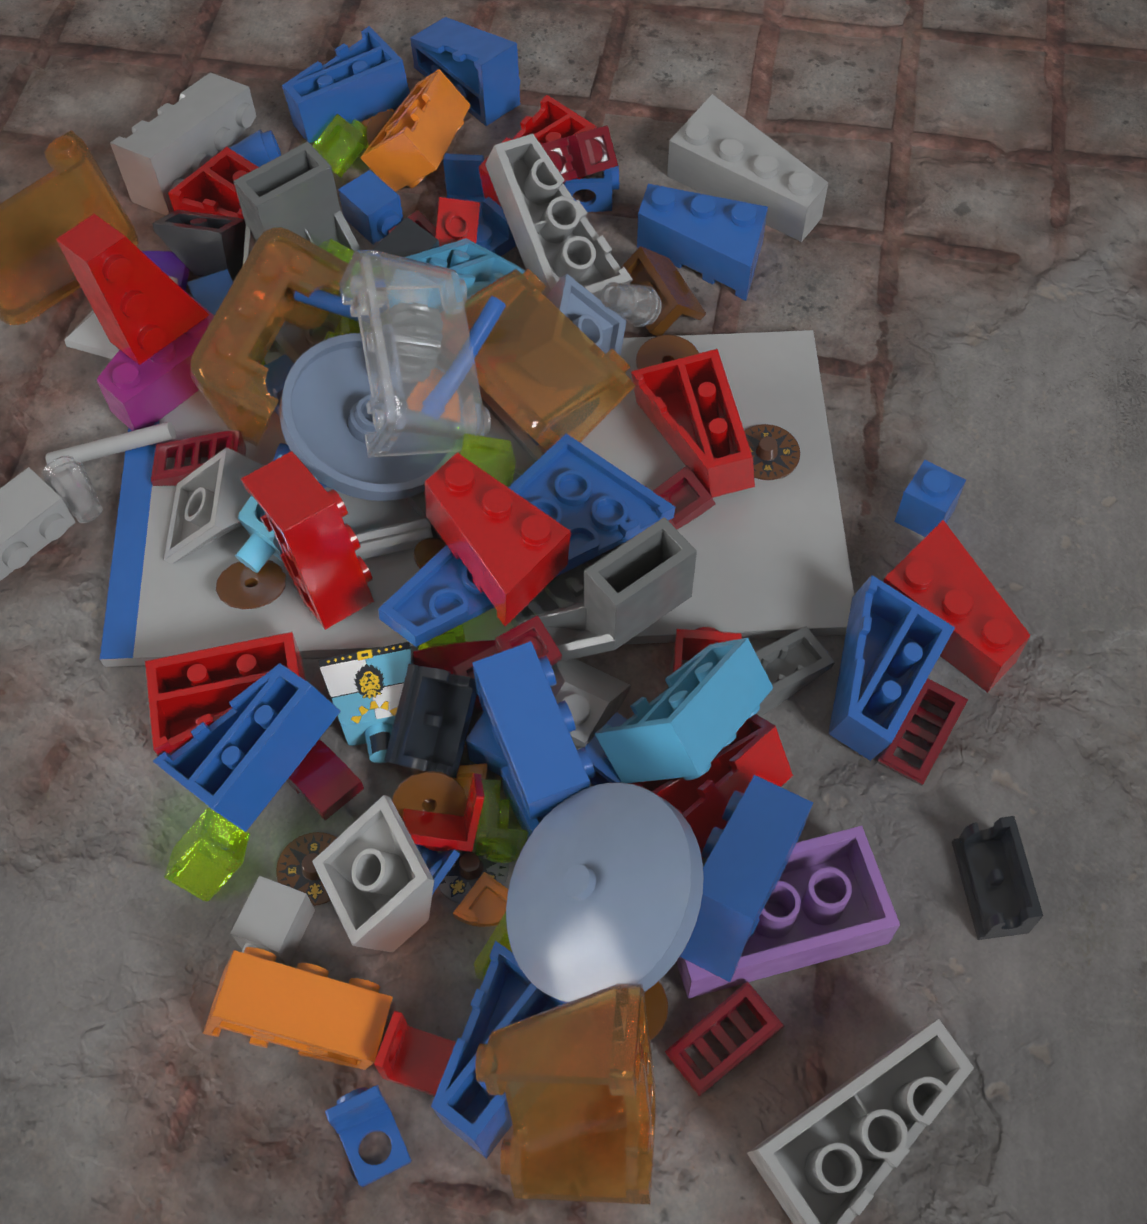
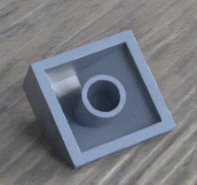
(588, 314)

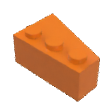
(417, 133)
(299, 1009)

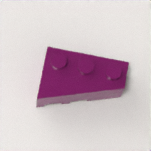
(156, 387)

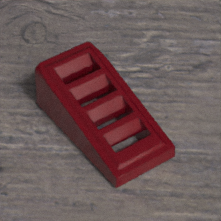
(194, 447)
(945, 700)
(689, 1069)

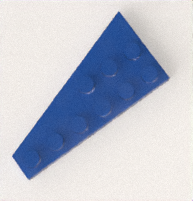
(569, 485)

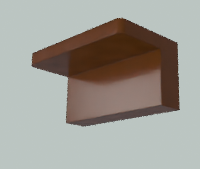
(662, 275)

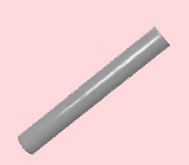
(117, 443)

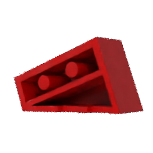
(127, 290)

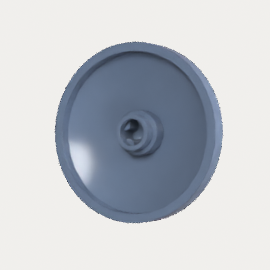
(328, 420)
(604, 892)

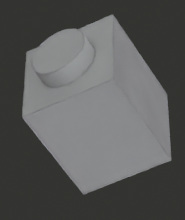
(273, 919)

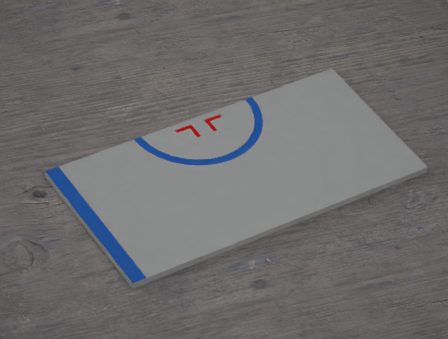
(763, 555)

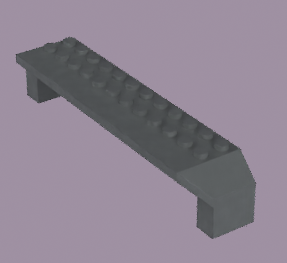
(583, 609)

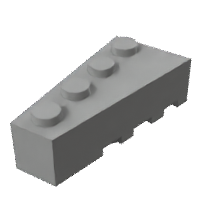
(182, 139)
(736, 161)
(547, 220)
(850, 1140)

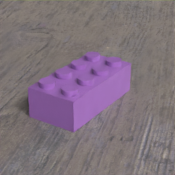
(821, 910)

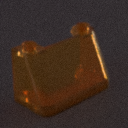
(31, 261)
(250, 317)
(544, 364)
(577, 1099)

